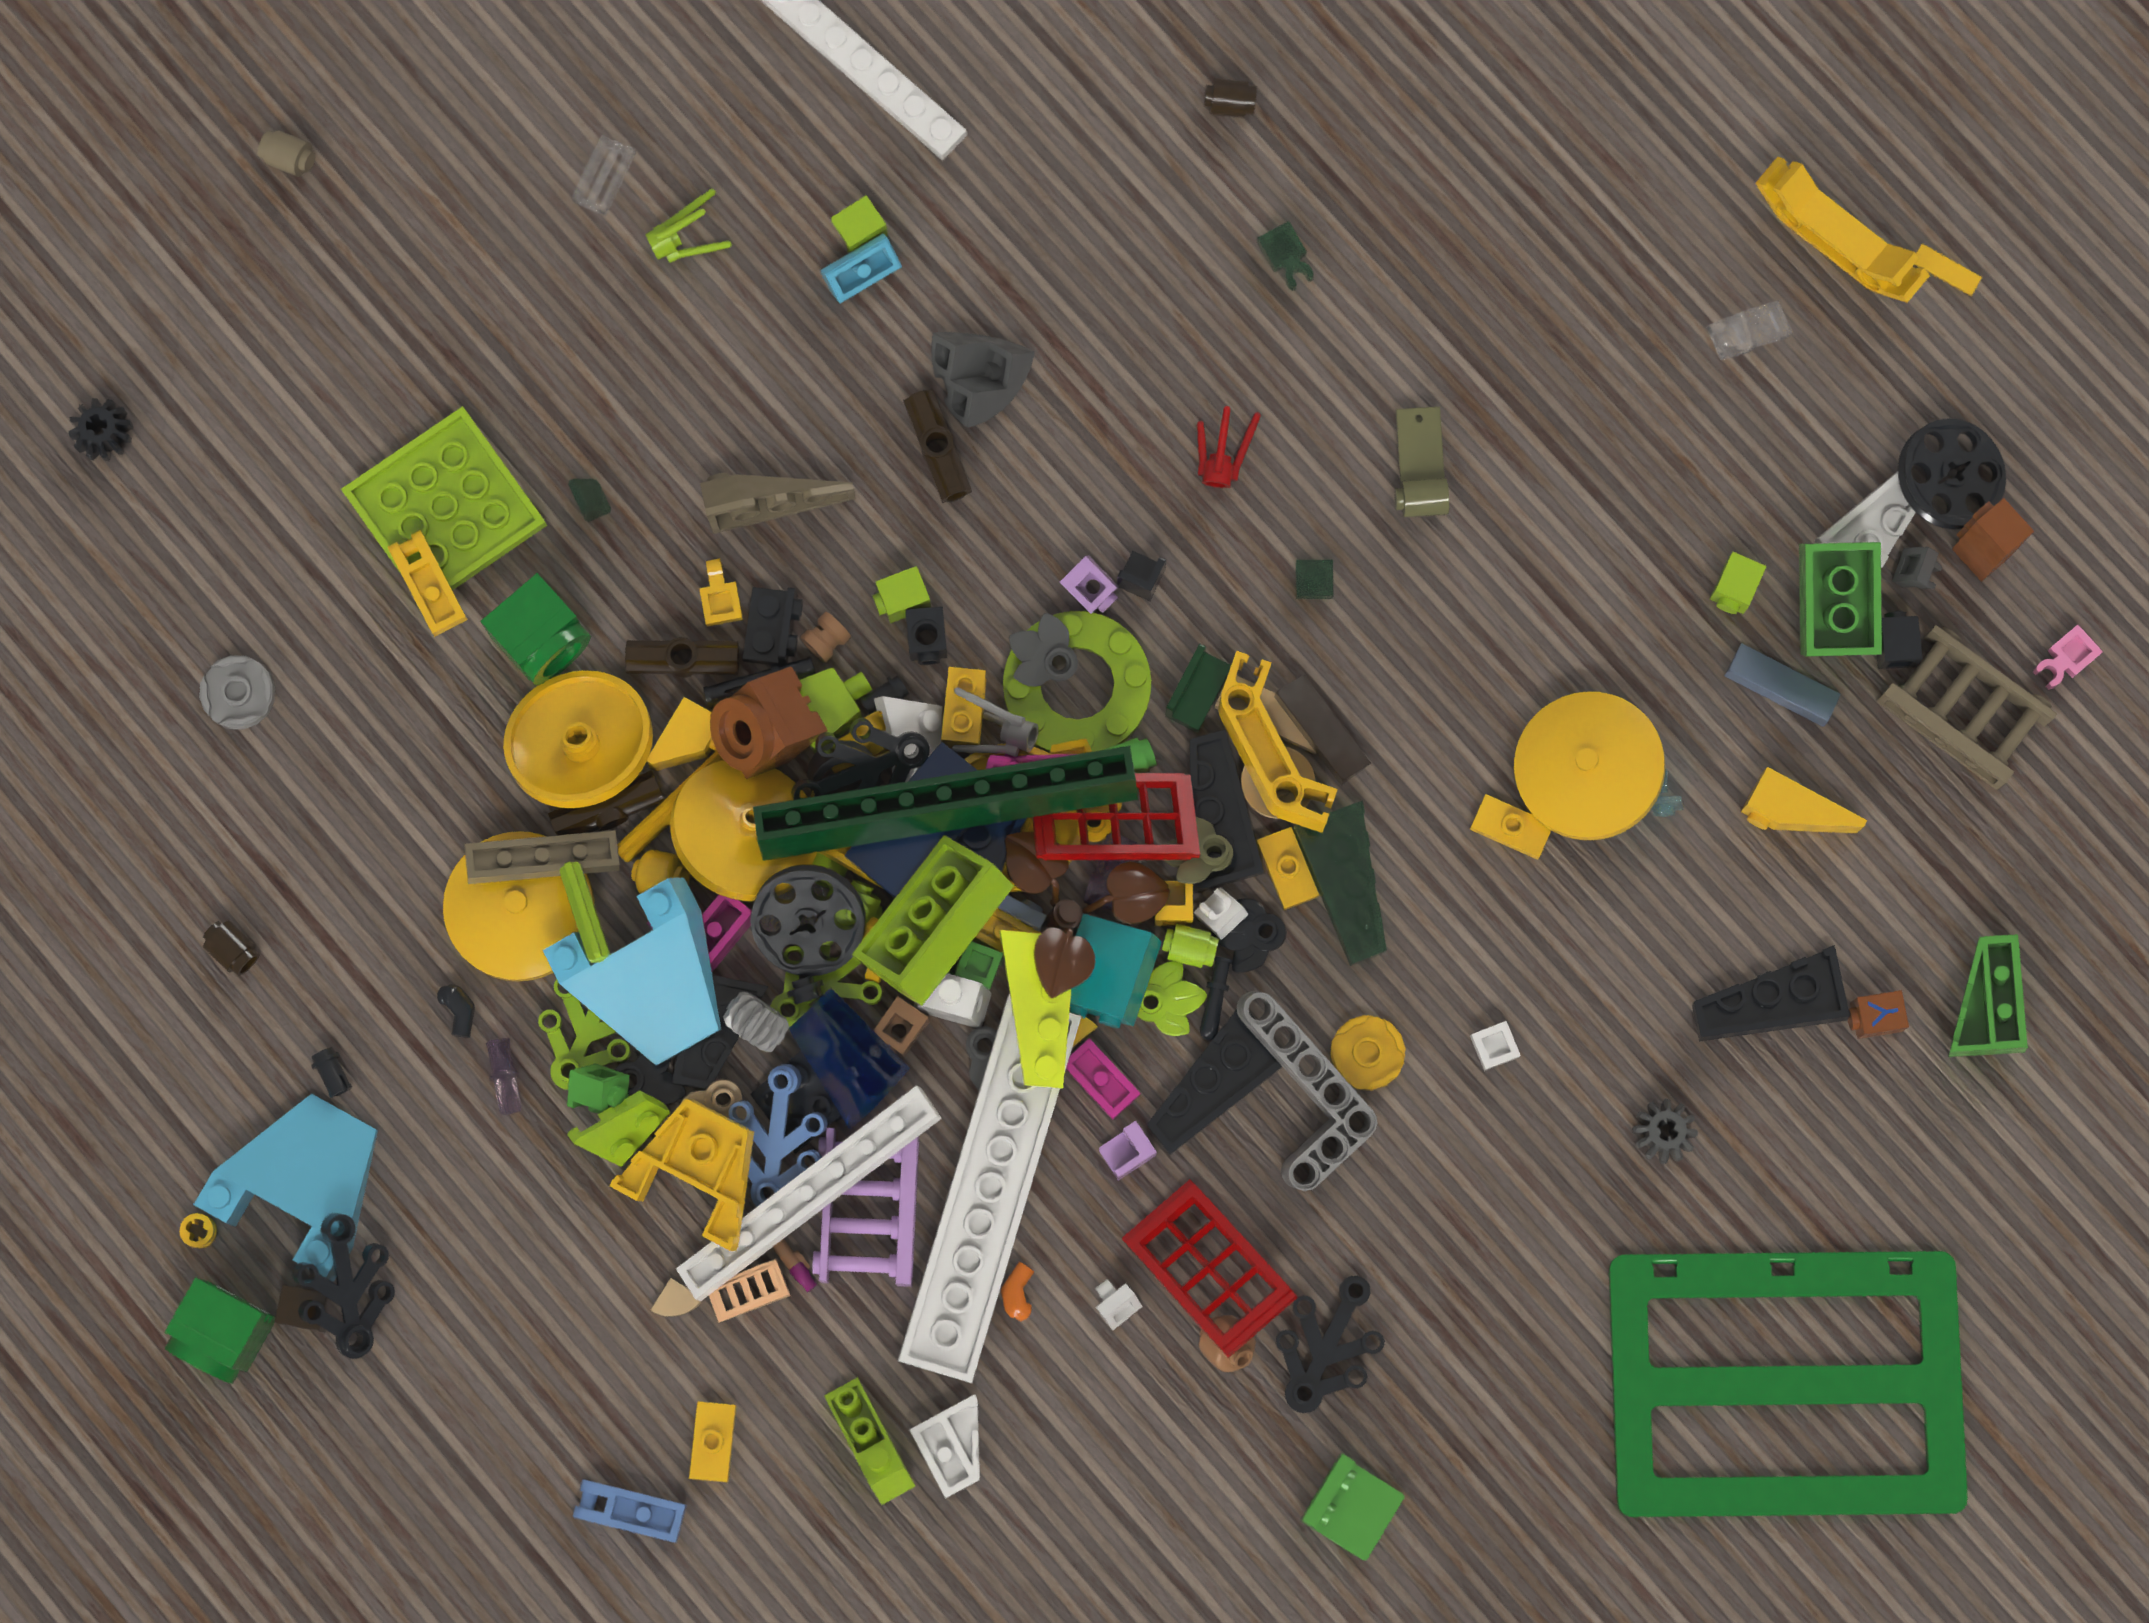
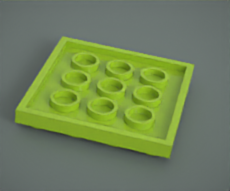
(451, 491)

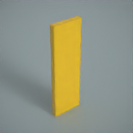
(1947, 270)

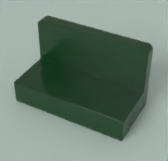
(1197, 689)

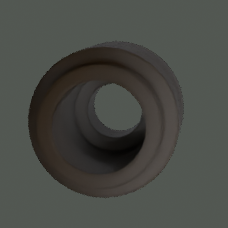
(1230, 98)
(230, 947)

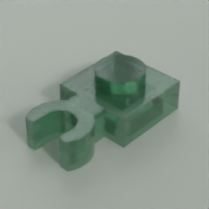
(1283, 250)

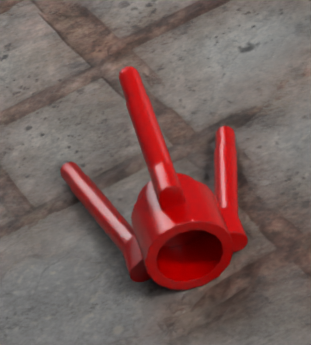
(1219, 470)

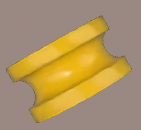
(188, 1236)

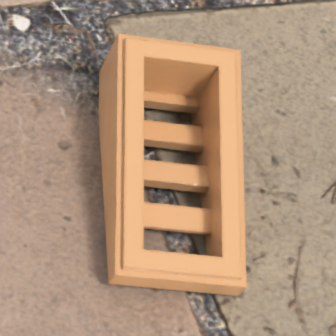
(756, 1272)

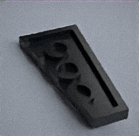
(1788, 998)
(1217, 1081)

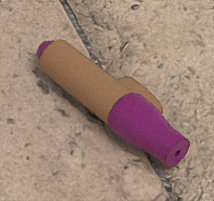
(796, 1264)

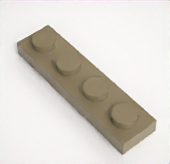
(540, 856)

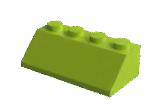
(933, 919)

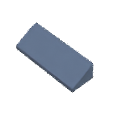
(1782, 685)

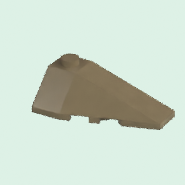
(752, 499)

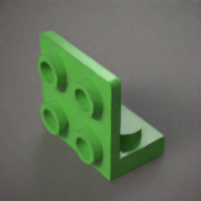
(1352, 1507)

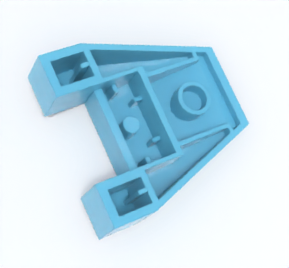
(655, 988)
(306, 1165)

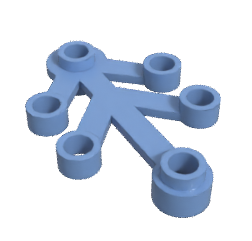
(775, 1144)

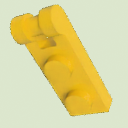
(428, 584)

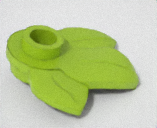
(1174, 999)

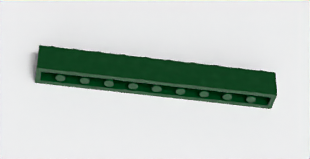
(945, 803)

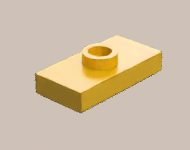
(1510, 827)
(1287, 868)
(712, 1442)

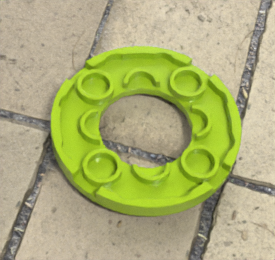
(1130, 690)

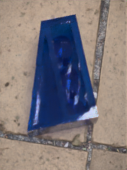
(847, 1056)

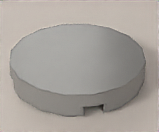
(237, 692)

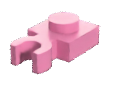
(2070, 654)

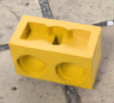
(962, 718)

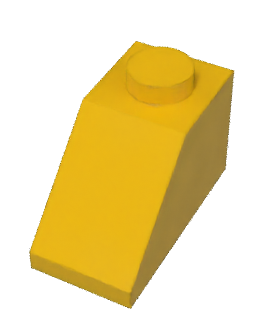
(684, 738)

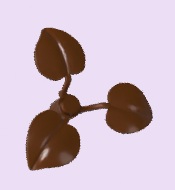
(1058, 956)

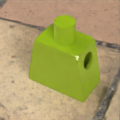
(834, 700)

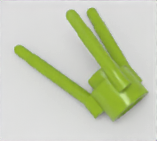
(665, 238)

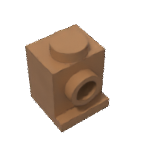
(905, 1015)

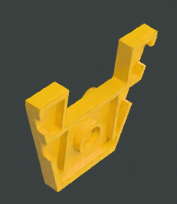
(704, 1152)

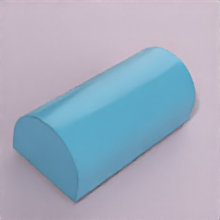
(861, 268)

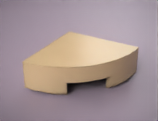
(675, 1300)

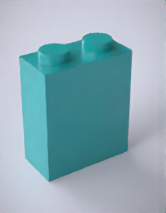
(1120, 973)

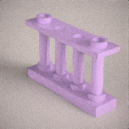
(899, 1227)

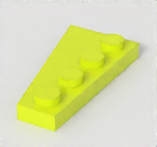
(1038, 1019)

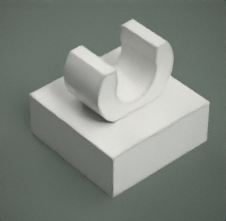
(1220, 913)
(1116, 1305)

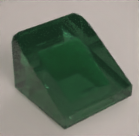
(589, 498)

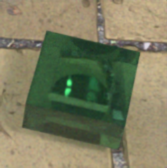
(1314, 579)

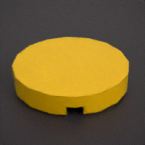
(1368, 1052)

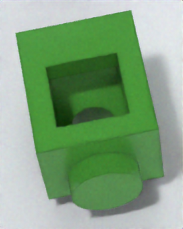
(597, 1087)

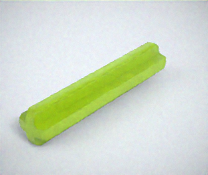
(584, 912)

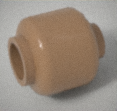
(1238, 1360)

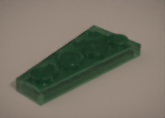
(1346, 880)

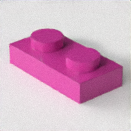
(1101, 1079)

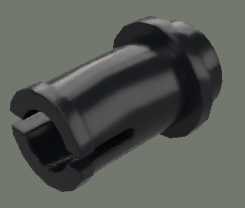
(893, 688)
(331, 1072)

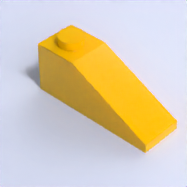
(1790, 806)

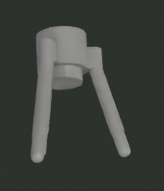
(1015, 729)

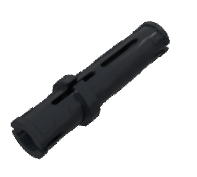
(715, 693)

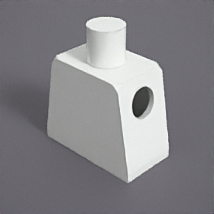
(957, 1001)

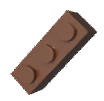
(1991, 538)

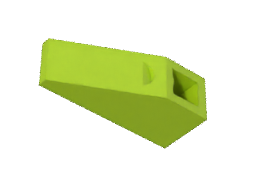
(869, 1441)

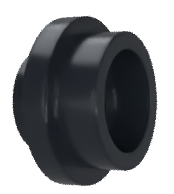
(805, 989)

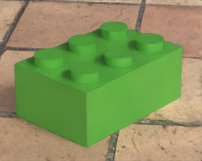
(1840, 599)

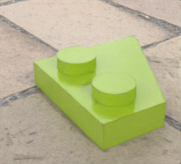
(622, 1128)

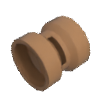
(825, 637)

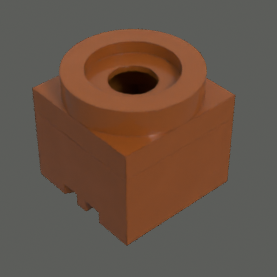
(765, 724)

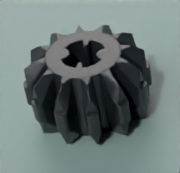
(112, 436)

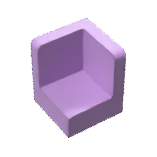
(1127, 1151)

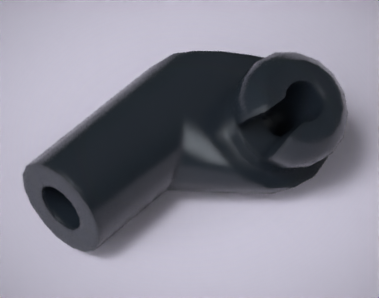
(461, 1006)

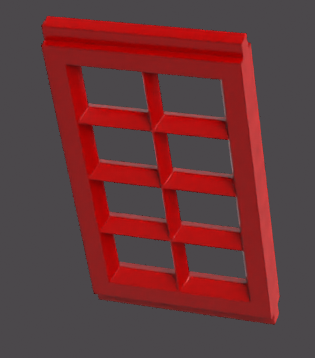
(1183, 815)
(1254, 1318)

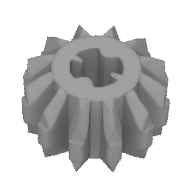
(756, 1021)

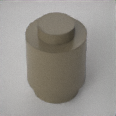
(286, 152)

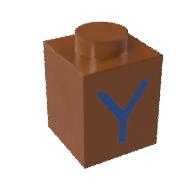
(1878, 1014)

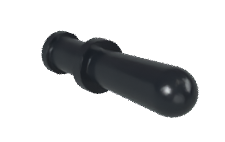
(1212, 1012)

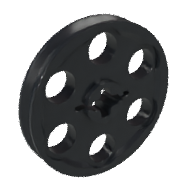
(1941, 462)
(810, 904)

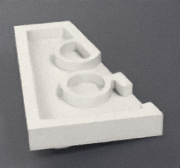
(1875, 519)

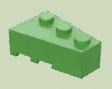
(1993, 1001)

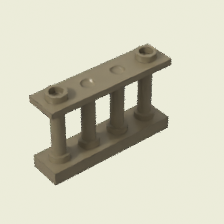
(1933, 723)

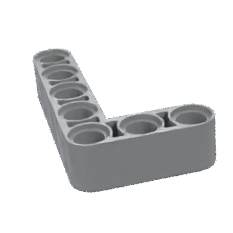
(1314, 1086)

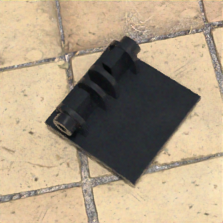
(805, 1100)

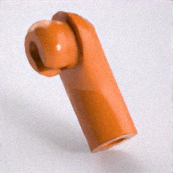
(1013, 1293)

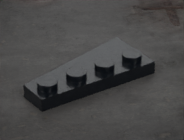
(1222, 803)

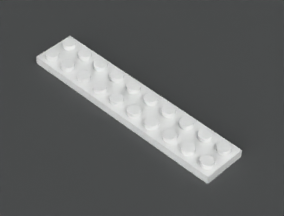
(981, 1212)

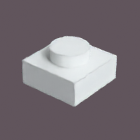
(1495, 1045)

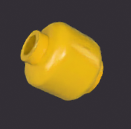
(656, 867)

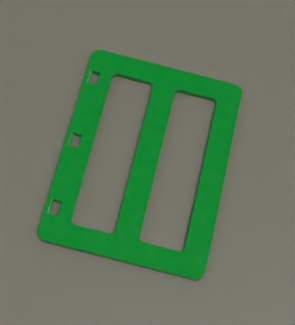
(1931, 1383)

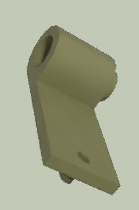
(1421, 463)

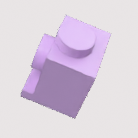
(1077, 581)

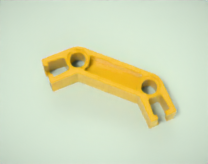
(1838, 234)
(1265, 752)

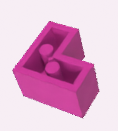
(724, 925)

